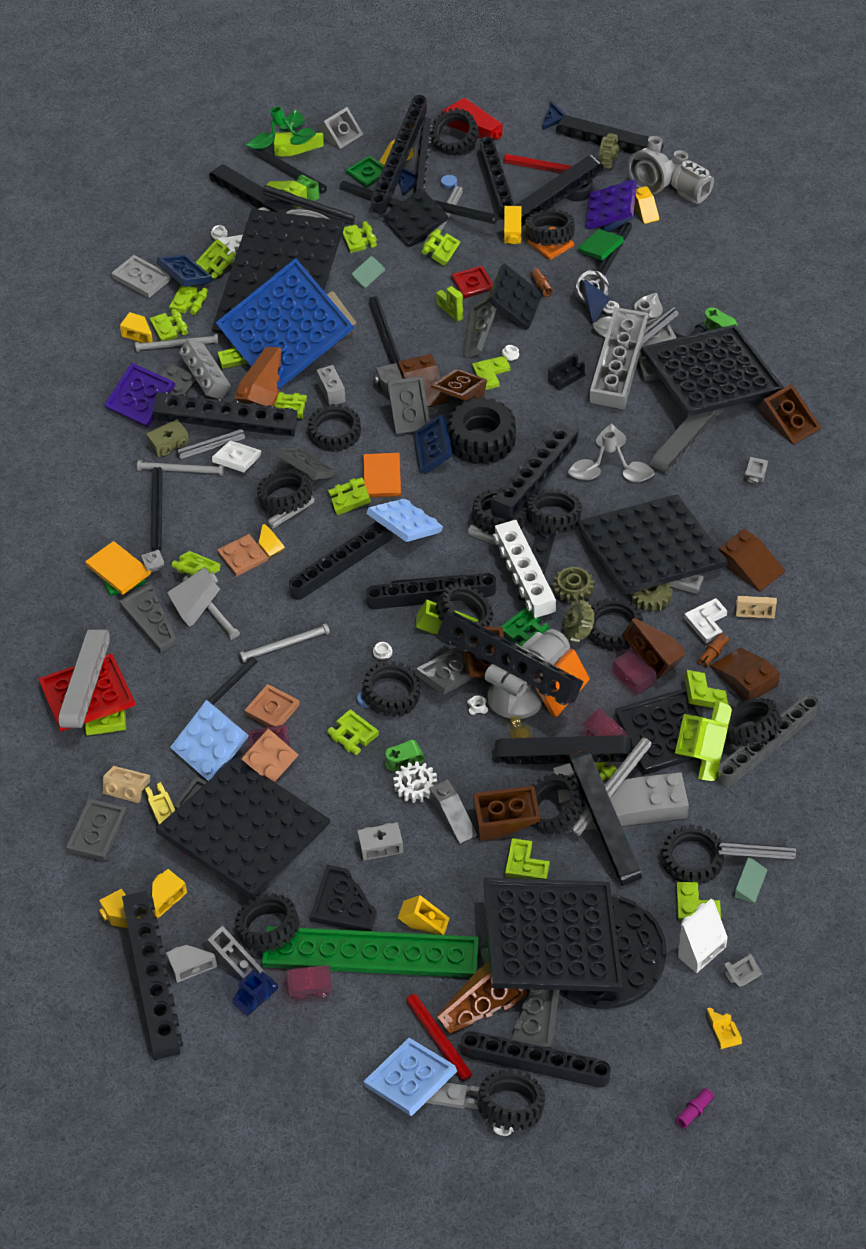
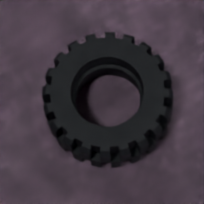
(486, 446)

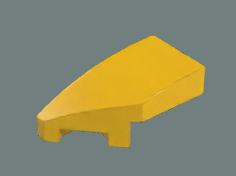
(269, 542)
(724, 1029)

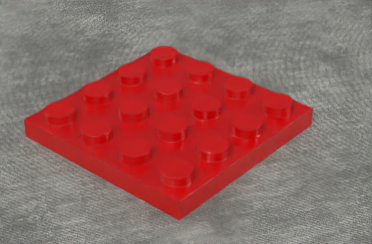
(109, 695)

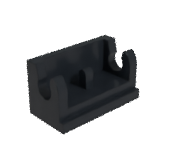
(566, 372)

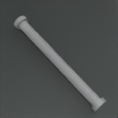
(174, 343)
(181, 468)
(232, 633)
(283, 643)

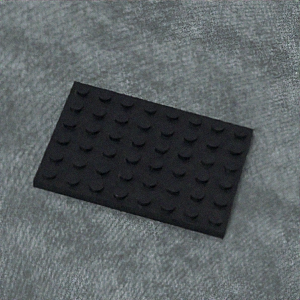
(273, 242)

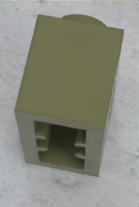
(167, 438)

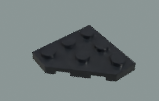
(342, 902)

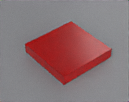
(472, 281)

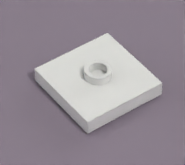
(236, 456)

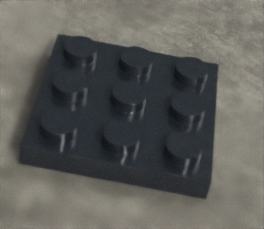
(416, 217)
(514, 296)

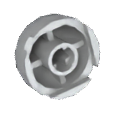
(595, 278)

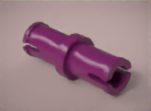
(694, 1108)

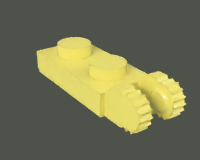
(160, 804)

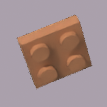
(242, 555)
(272, 707)
(269, 755)

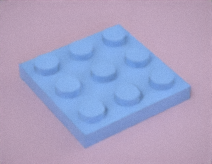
(405, 520)
(209, 741)
(410, 1076)

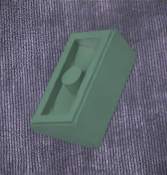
(367, 272)
(750, 881)

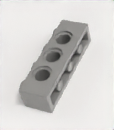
(204, 369)

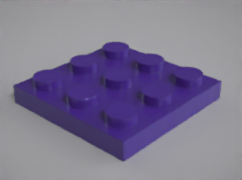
(611, 204)
(136, 394)

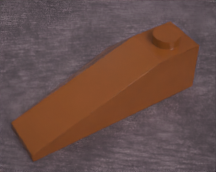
(261, 380)
(477, 1001)

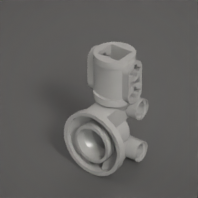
(656, 172)
(510, 694)

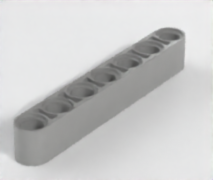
(84, 678)

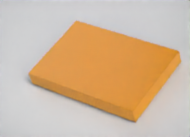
(117, 567)

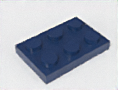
(184, 270)
(433, 444)

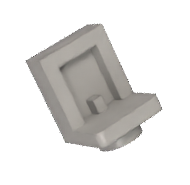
(756, 470)
(153, 561)
(743, 971)

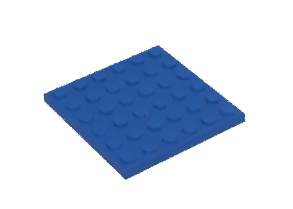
(286, 314)

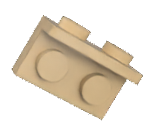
(756, 607)
(125, 783)

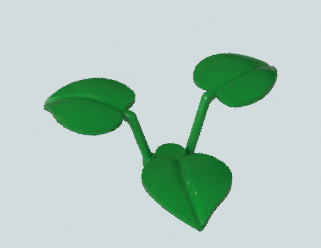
(294, 120)

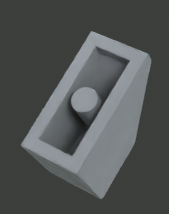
(189, 961)

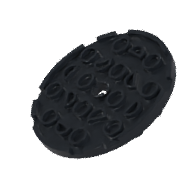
(641, 958)

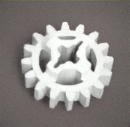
(415, 779)

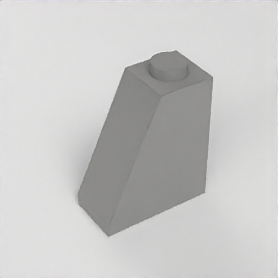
(194, 595)

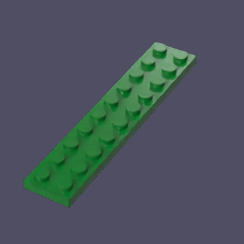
(377, 952)

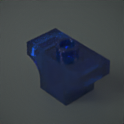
(253, 991)

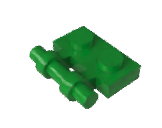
(520, 624)

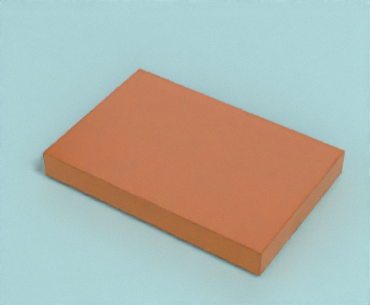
(382, 474)
(570, 663)

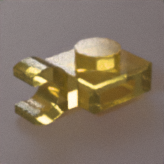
(519, 731)

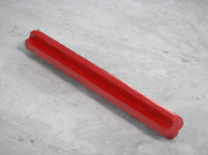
(535, 163)
(438, 1037)

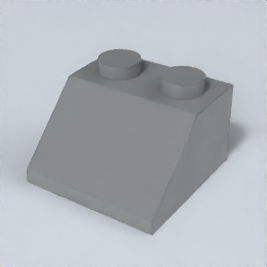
(340, 128)

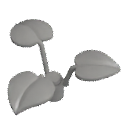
(647, 304)
(610, 440)

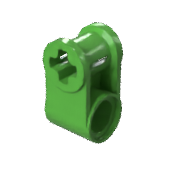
(312, 187)
(719, 320)
(403, 755)

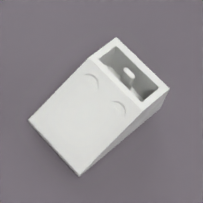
(701, 936)

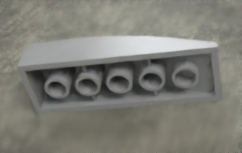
(618, 358)
(647, 800)

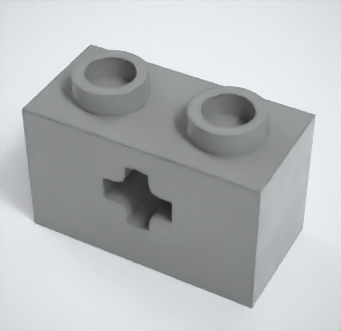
(331, 385)
(380, 841)

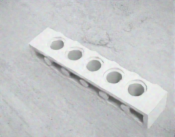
(524, 569)

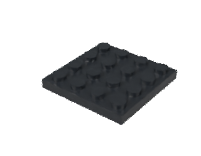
(660, 723)

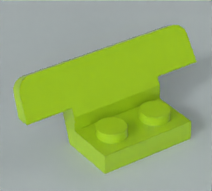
(705, 739)

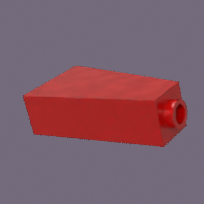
(486, 123)

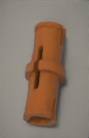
(541, 282)
(713, 650)

